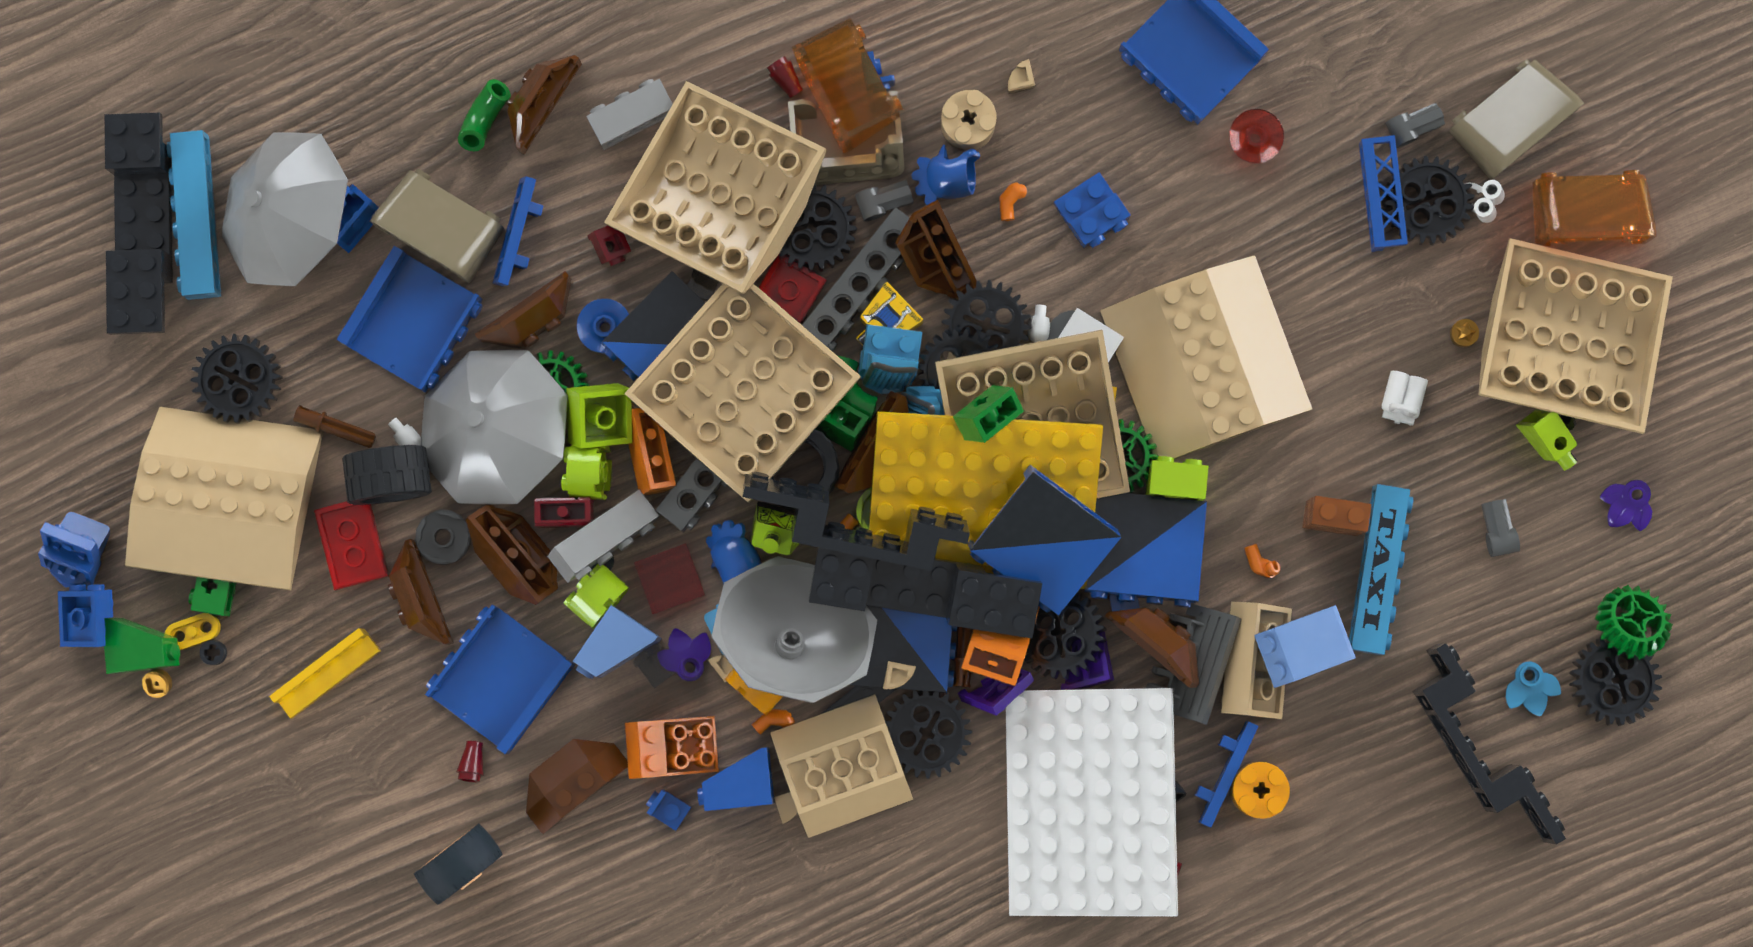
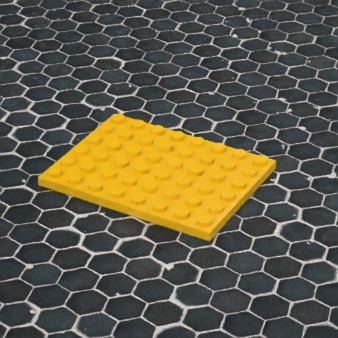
(930, 465)

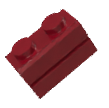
(563, 512)

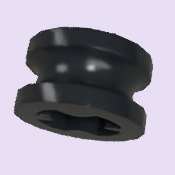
(208, 646)

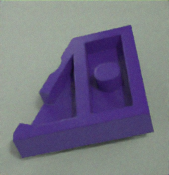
(1098, 672)
(996, 695)

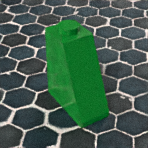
(137, 647)

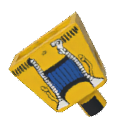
(889, 310)

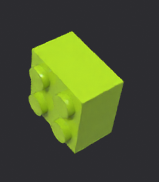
(599, 416)
(1176, 479)

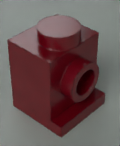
(618, 241)

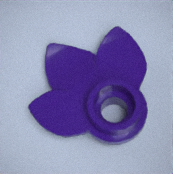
(1626, 508)
(683, 651)

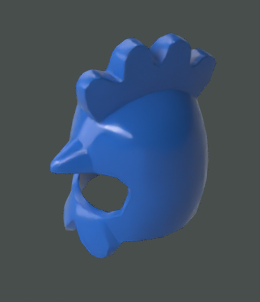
(946, 177)
(731, 551)

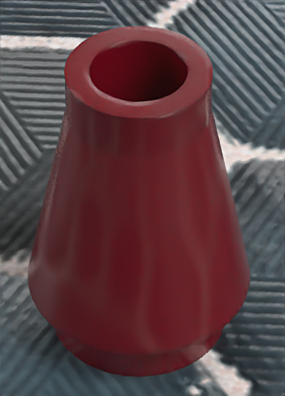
(785, 77)
(471, 763)

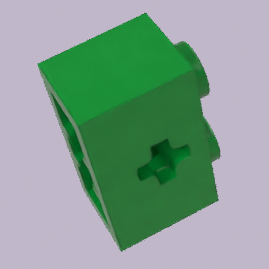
(988, 413)
(844, 425)
(212, 601)

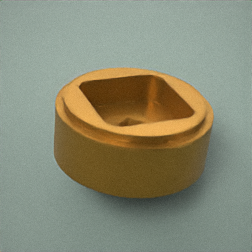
(1464, 333)
(157, 683)

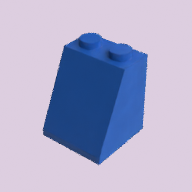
(740, 785)

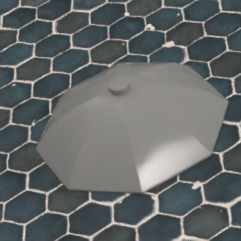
(284, 208)
(494, 426)
(786, 642)

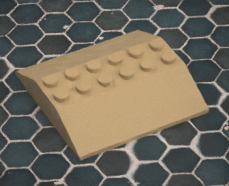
(718, 188)
(1574, 335)
(1206, 358)
(1054, 382)
(742, 385)
(222, 498)

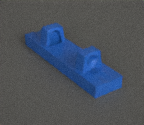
(521, 207)
(1238, 750)

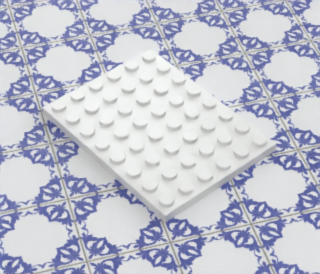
(1091, 803)

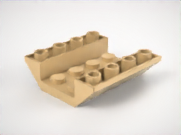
(841, 766)

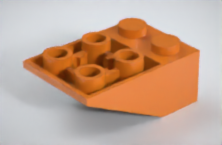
(996, 655)
(671, 747)

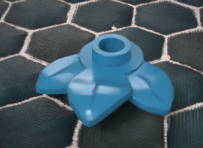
(1534, 692)

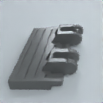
(1213, 637)

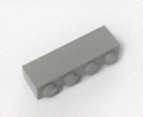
(603, 536)

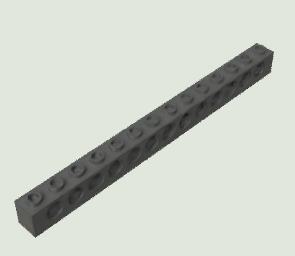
(671, 506)

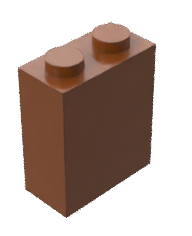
(1336, 516)

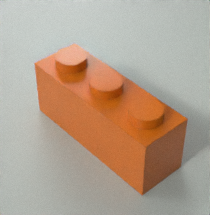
(650, 455)

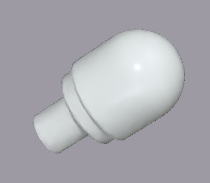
(1039, 325)
(404, 434)

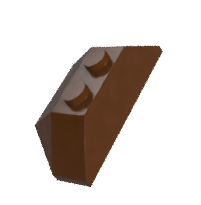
(538, 97)
(934, 252)
(530, 317)
(858, 469)
(513, 553)
(416, 595)
(1161, 640)
(571, 779)

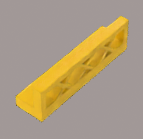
(326, 672)

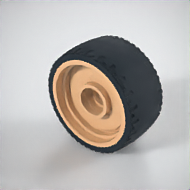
(458, 864)

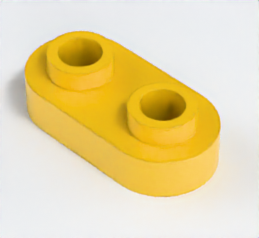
(193, 630)

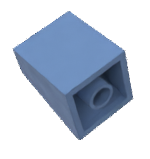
(613, 644)
(1304, 646)

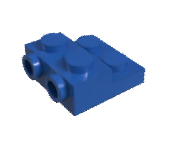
(1092, 211)
(83, 615)

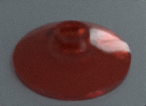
(1260, 123)

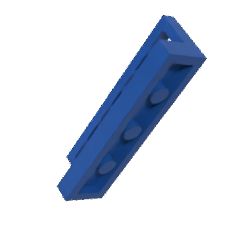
(1372, 195)

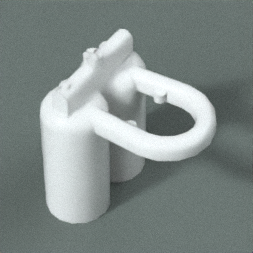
(1493, 196)
(1403, 397)

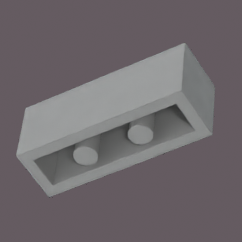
(630, 113)

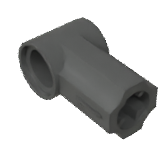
(1410, 126)
(876, 202)
(1500, 535)

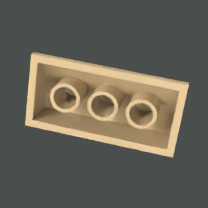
(1246, 678)

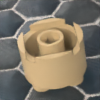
(970, 104)

